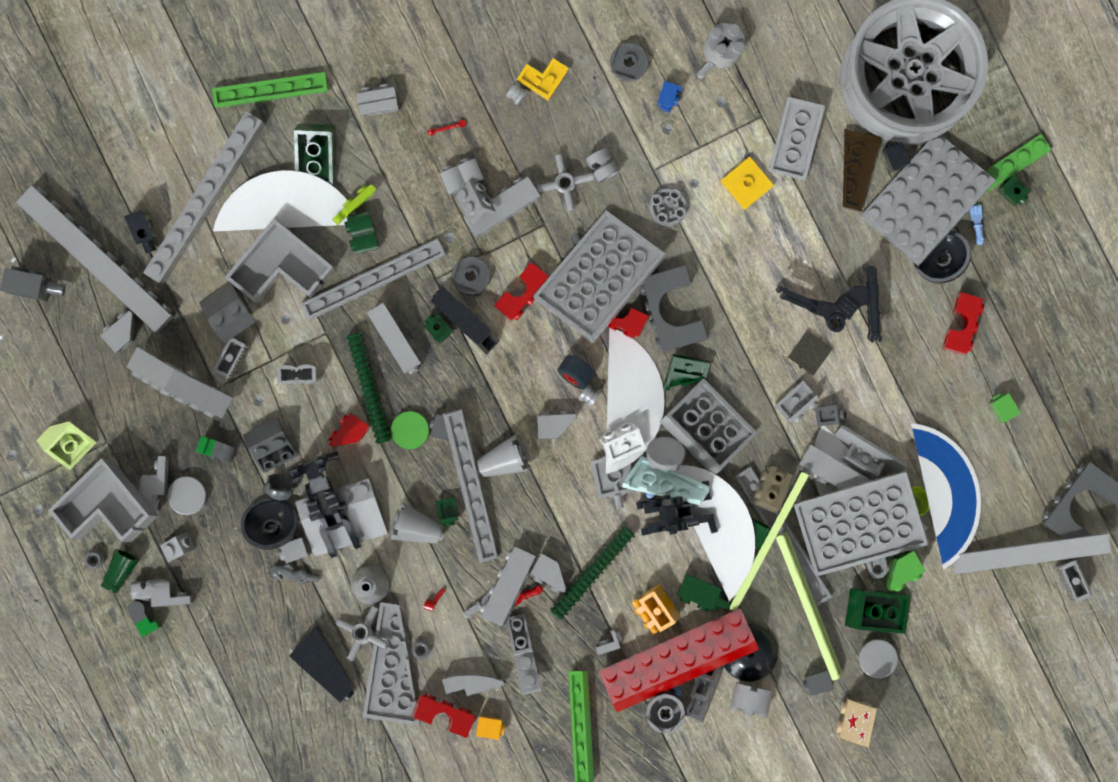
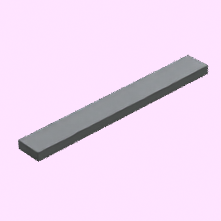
(373, 279)
(749, 482)
(470, 485)
(1032, 553)

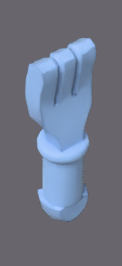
(976, 217)

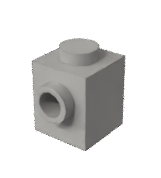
(294, 550)

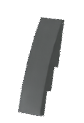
(703, 694)

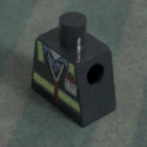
(138, 221)

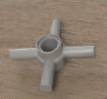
(563, 174)
(355, 631)

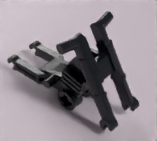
(845, 305)
(323, 500)
(675, 515)

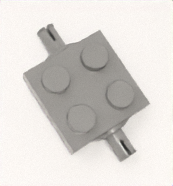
(612, 483)

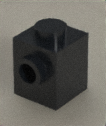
(895, 156)

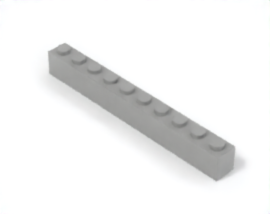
(204, 198)
(98, 262)

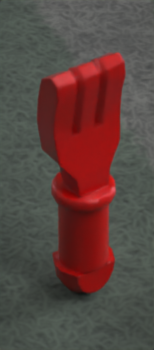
(529, 593)

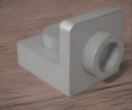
(606, 645)

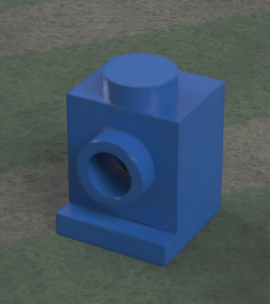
(668, 96)

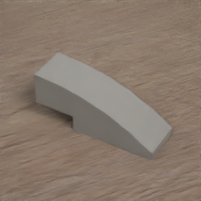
(471, 683)

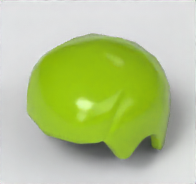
(921, 500)

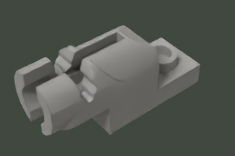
(153, 485)
(160, 593)

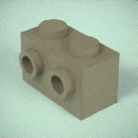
(772, 489)

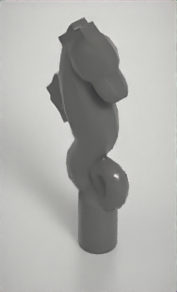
(288, 572)

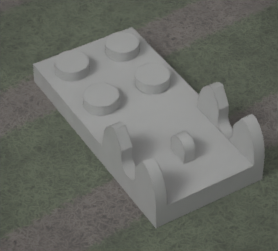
(796, 138)

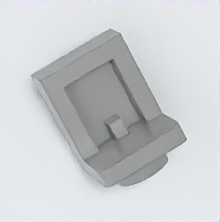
(177, 547)

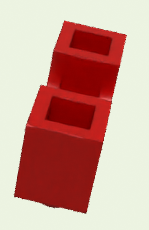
(512, 306)
(969, 308)
(631, 324)
(459, 720)

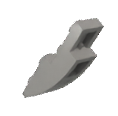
(523, 654)

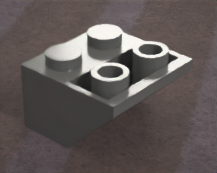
(269, 445)

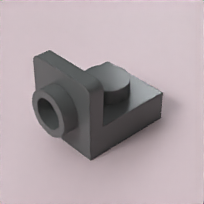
(830, 415)

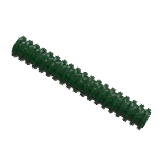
(368, 387)
(592, 572)

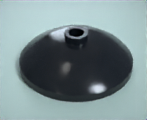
(953, 249)
(265, 515)
(761, 662)

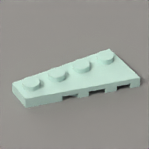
(664, 483)

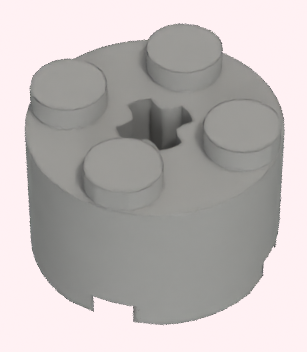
(724, 45)
(751, 699)
(666, 723)

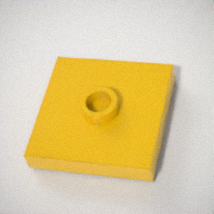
(747, 183)

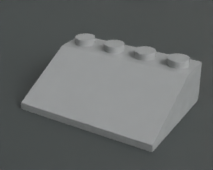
(708, 427)
(362, 512)

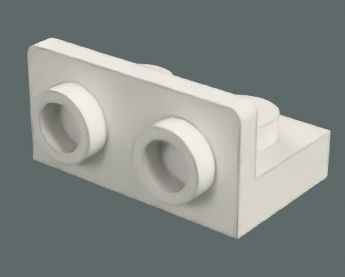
(622, 442)

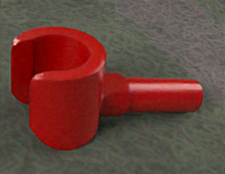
(430, 605)

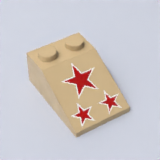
(856, 721)

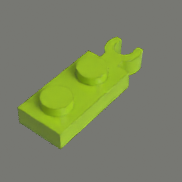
(351, 205)

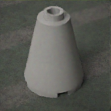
(505, 459)
(415, 526)
(377, 581)

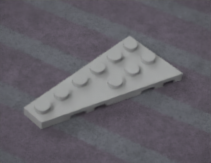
(390, 681)

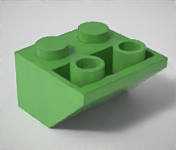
(903, 569)

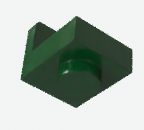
(447, 511)

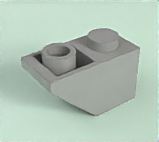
(121, 333)
(552, 426)
(549, 571)

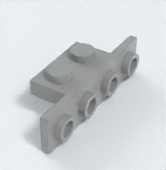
(866, 455)

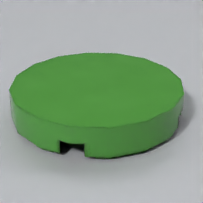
(410, 430)

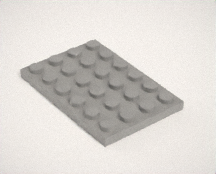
(927, 199)
(599, 276)
(860, 523)

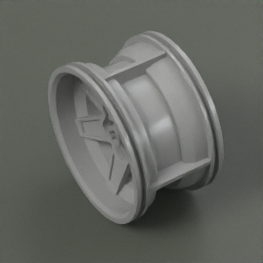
(956, 33)

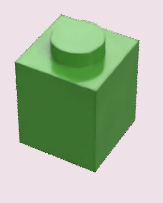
(1004, 407)

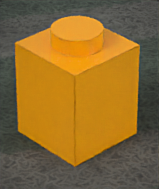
(490, 727)

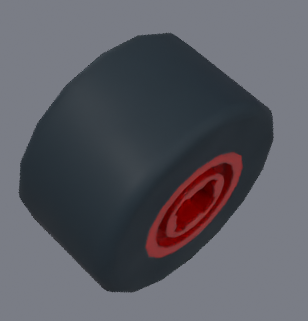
(576, 372)

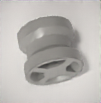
(517, 93)
(589, 395)

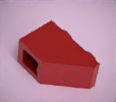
(350, 432)

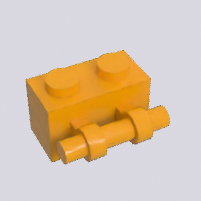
(656, 610)

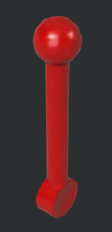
(462, 123)

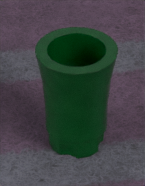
(118, 570)

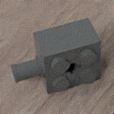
(29, 285)

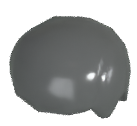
(279, 486)

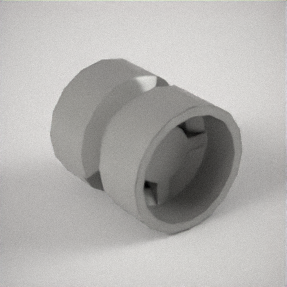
(602, 164)

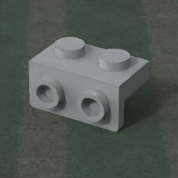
(474, 202)
(797, 402)

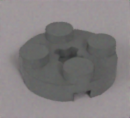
(624, 52)
(465, 266)

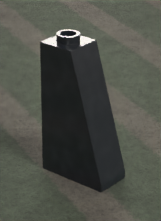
(465, 320)
(322, 664)

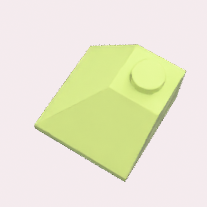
(66, 443)

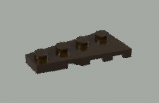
(859, 162)

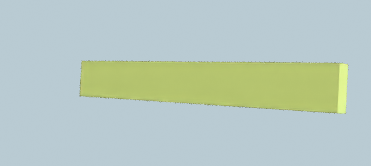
(769, 541)
(809, 605)

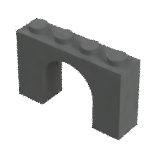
(670, 336)
(1090, 478)

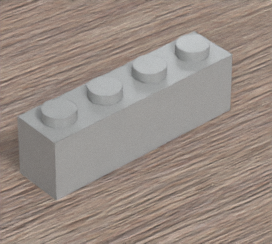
(506, 204)
(829, 469)
(509, 586)

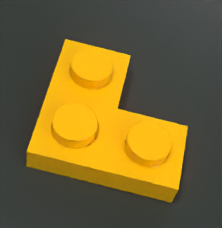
(545, 83)

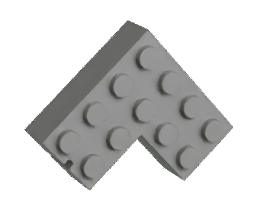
(278, 254)
(178, 384)
(107, 496)

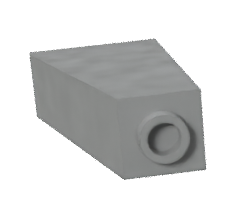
(394, 339)

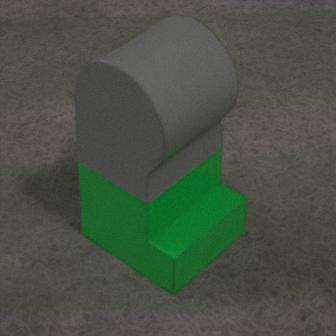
(215, 449)
(141, 618)

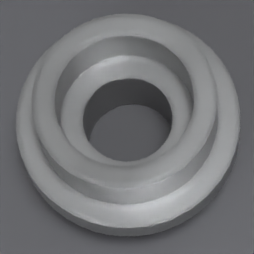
(88, 559)
(416, 654)

